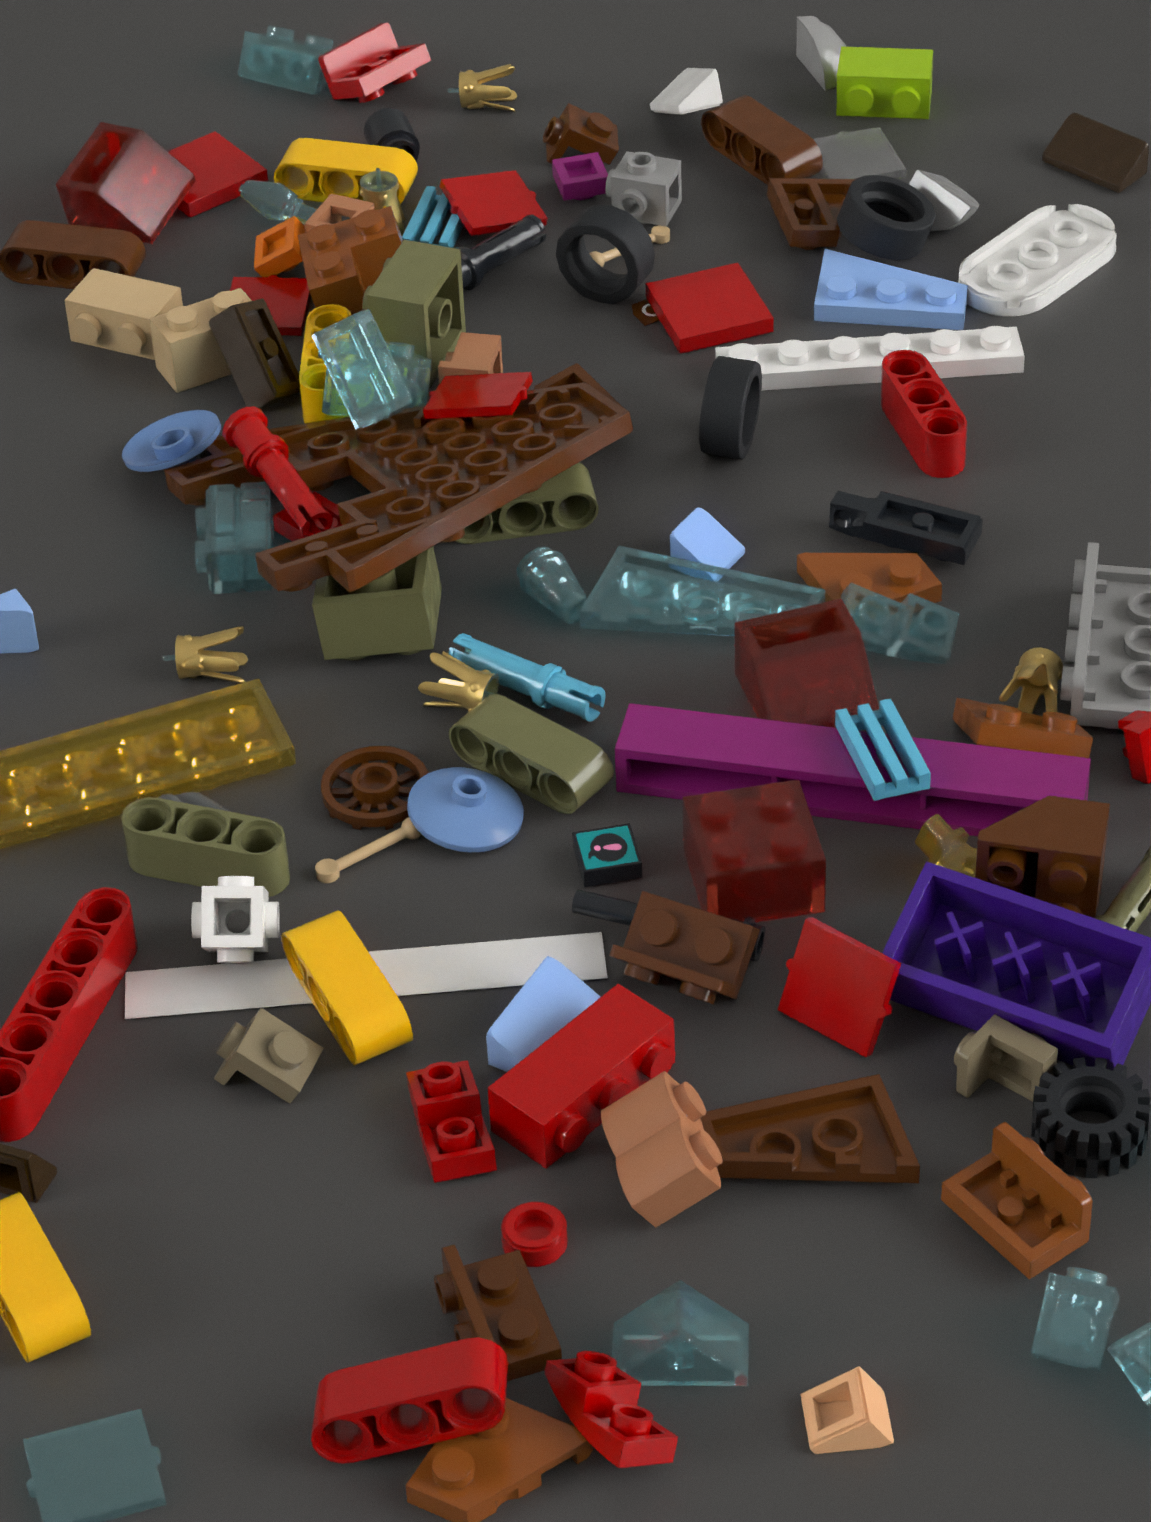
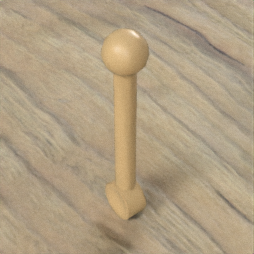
(659, 235)
(328, 869)

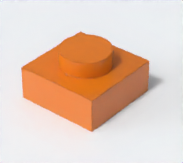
(278, 248)

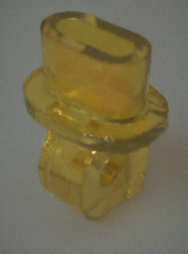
(947, 846)

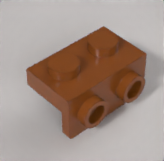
(1021, 1203)

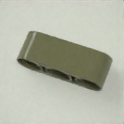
(558, 506)
(531, 753)
(203, 843)

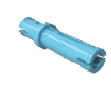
(545, 684)

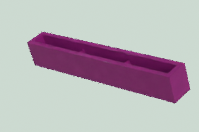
(703, 752)

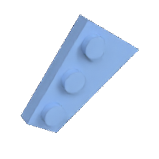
(882, 294)

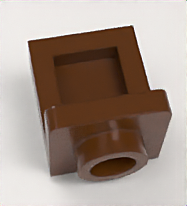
(583, 132)

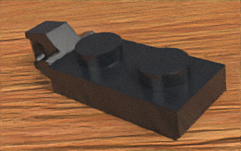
(907, 524)

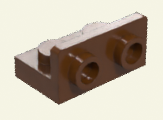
(688, 946)
(500, 1304)

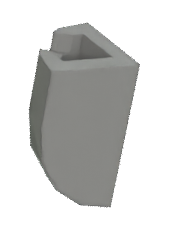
(818, 50)
(949, 201)

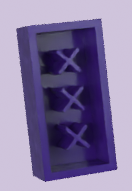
(1044, 968)

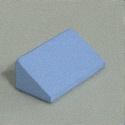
(536, 1013)

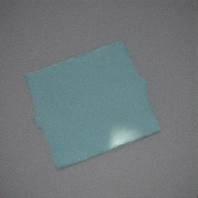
(95, 1470)

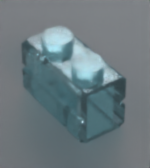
(233, 530)

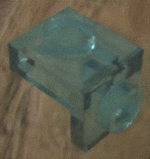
(1075, 1318)

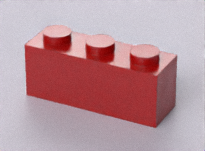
(562, 1086)

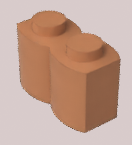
(662, 1148)

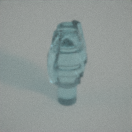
(275, 201)

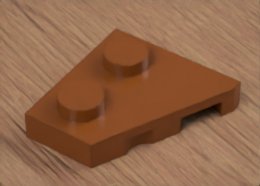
(883, 573)
(1012, 729)
(480, 1471)

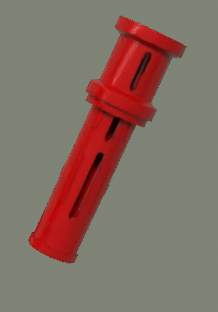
(267, 458)

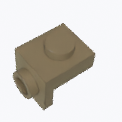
(268, 1054)
(1003, 1055)

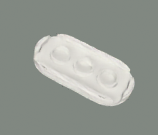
(1037, 260)

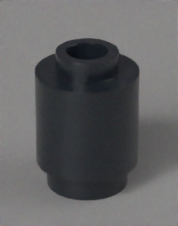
(391, 129)

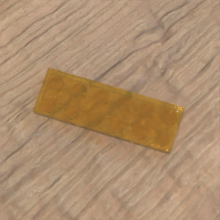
(141, 755)

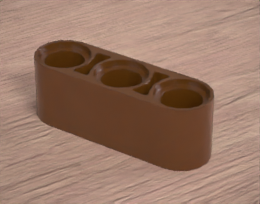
(760, 140)
(66, 253)

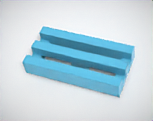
(421, 216)
(871, 721)

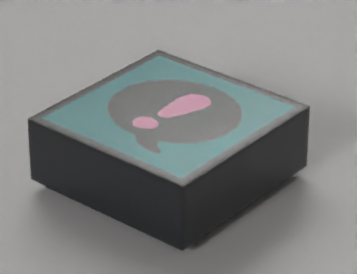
(607, 855)

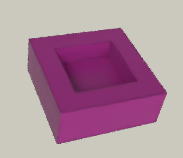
(580, 176)

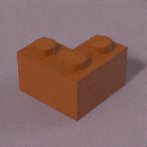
(348, 256)

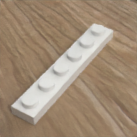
(860, 359)

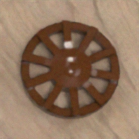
(372, 786)

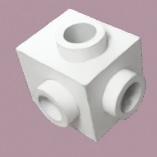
(218, 903)

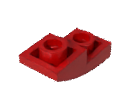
(451, 1121)
(605, 1410)

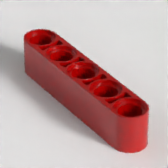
(62, 1006)

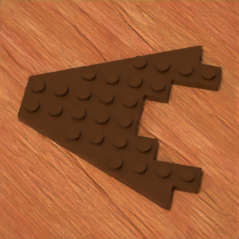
(422, 476)

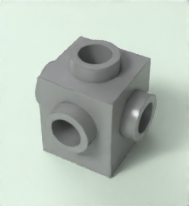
(646, 187)

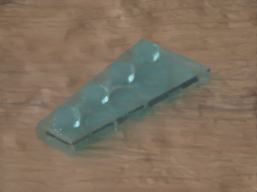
(684, 596)

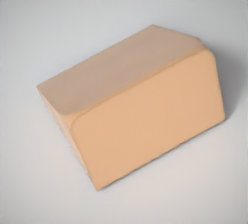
(847, 1414)

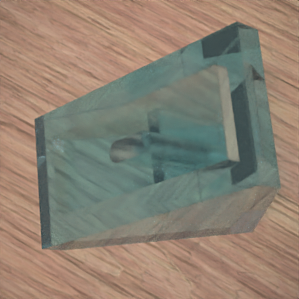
(682, 1341)

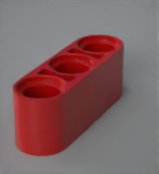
(923, 413)
(410, 1400)

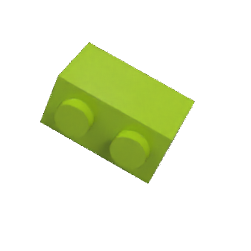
(884, 82)

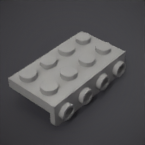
(1111, 642)

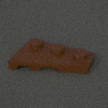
(816, 1135)

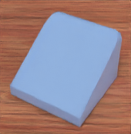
(705, 541)
(16, 624)

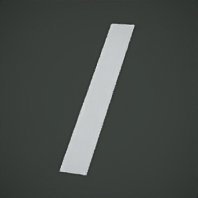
(407, 971)

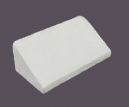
(689, 92)

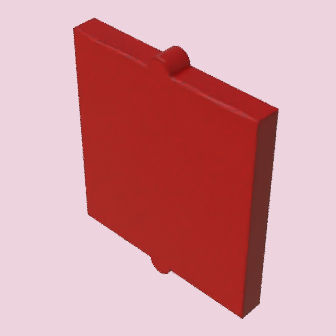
(491, 201)
(285, 297)
(478, 395)
(839, 986)

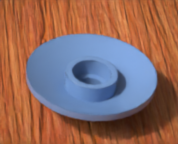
(171, 441)
(465, 809)

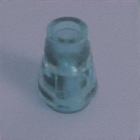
(552, 583)

